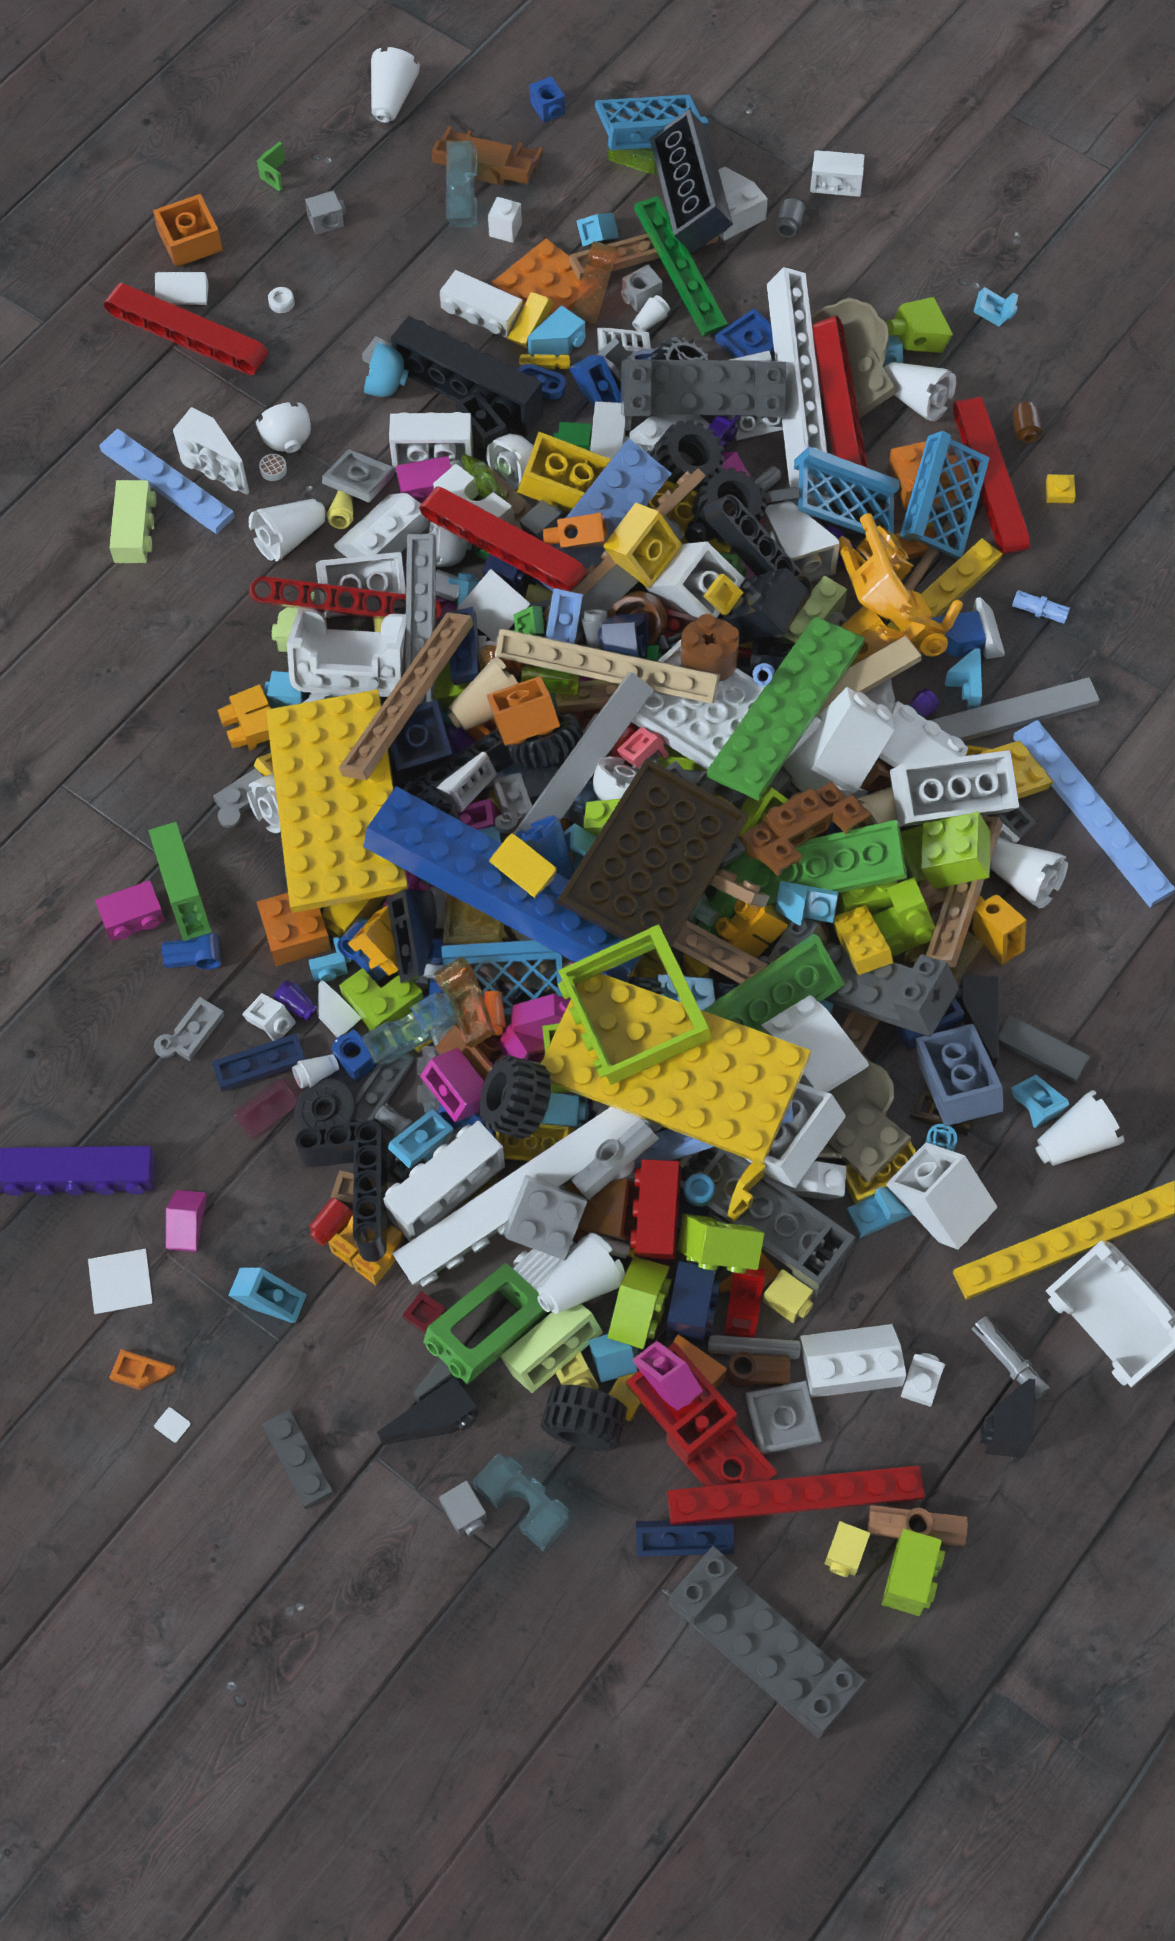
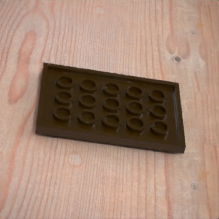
(653, 856)

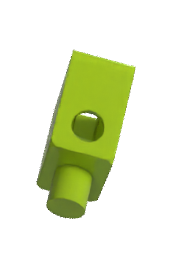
(921, 326)

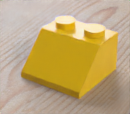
(643, 544)

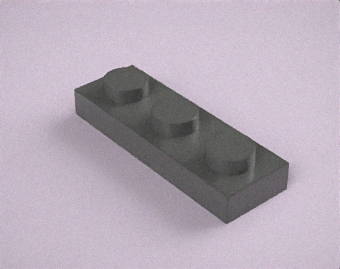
(297, 1459)

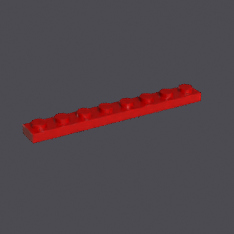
(795, 1495)

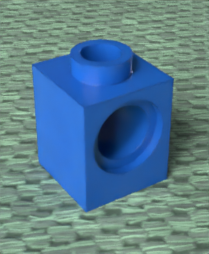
(547, 99)
(358, 1066)

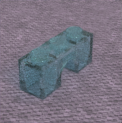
(460, 172)
(399, 1037)
(503, 1480)

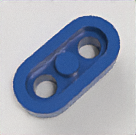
(549, 380)

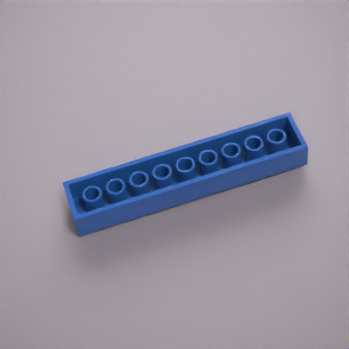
(458, 862)

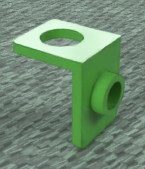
(269, 162)

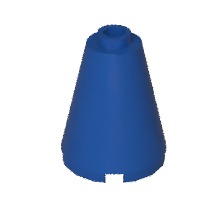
(549, 841)

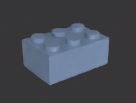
(959, 1074)

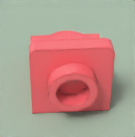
(642, 746)

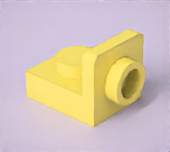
(577, 1373)

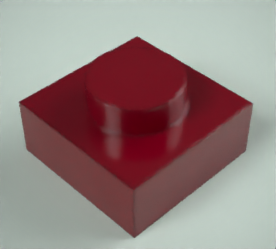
(423, 1312)

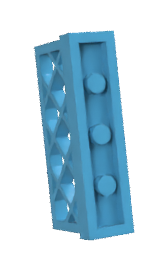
(637, 131)
(848, 477)
(928, 483)
(507, 953)

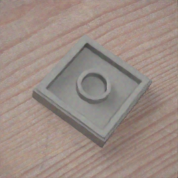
(358, 475)
(783, 1418)

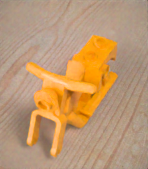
(881, 590)

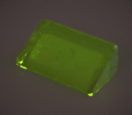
(639, 159)
(483, 477)
(554, 680)

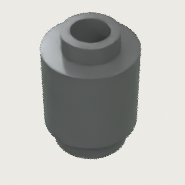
(790, 217)

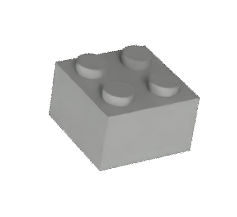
(545, 1217)

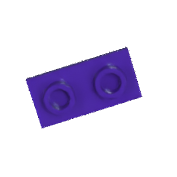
(724, 429)

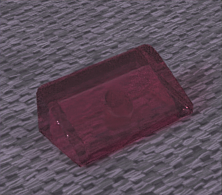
(265, 1108)

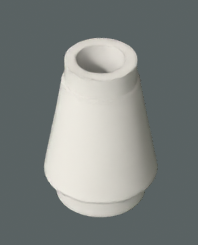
(651, 313)
(311, 1071)

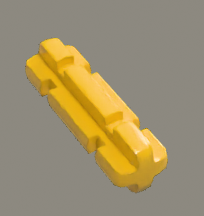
(546, 361)

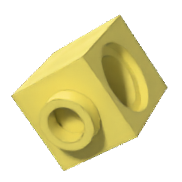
(789, 1297)
(846, 1549)

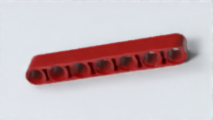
(186, 329)
(838, 391)
(996, 491)
(502, 540)
(331, 602)

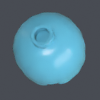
(385, 371)

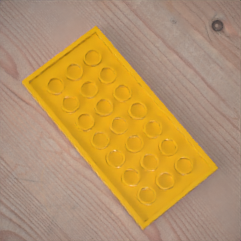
(324, 812)
(718, 1092)

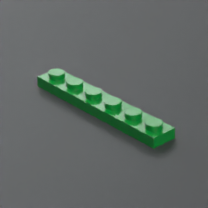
(680, 267)

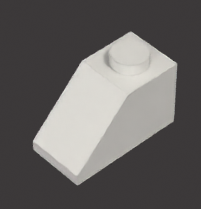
(821, 1182)

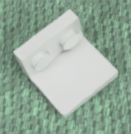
(837, 173)

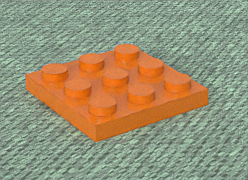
(543, 272)

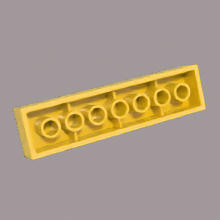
(564, 473)

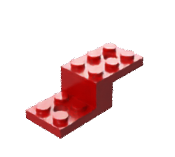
(704, 1431)

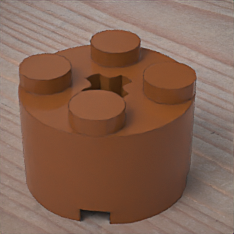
(643, 603)
(710, 646)

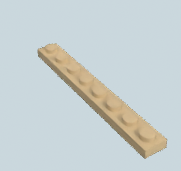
(606, 665)

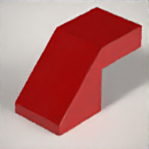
(744, 1303)

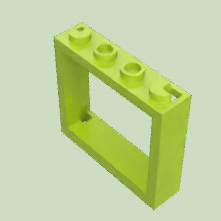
(610, 958)

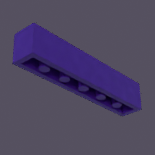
(77, 1170)

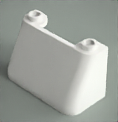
(345, 659)
(1117, 1311)

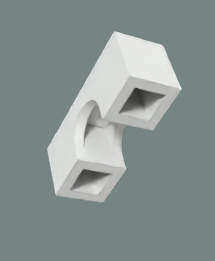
(464, 485)

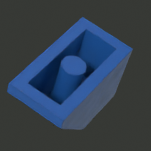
(596, 380)
(965, 634)

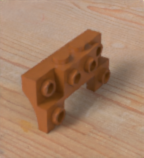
(494, 160)
(799, 821)

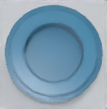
(699, 1189)

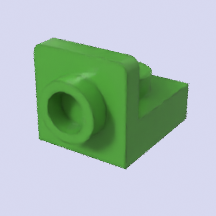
(530, 621)

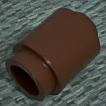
(1027, 422)

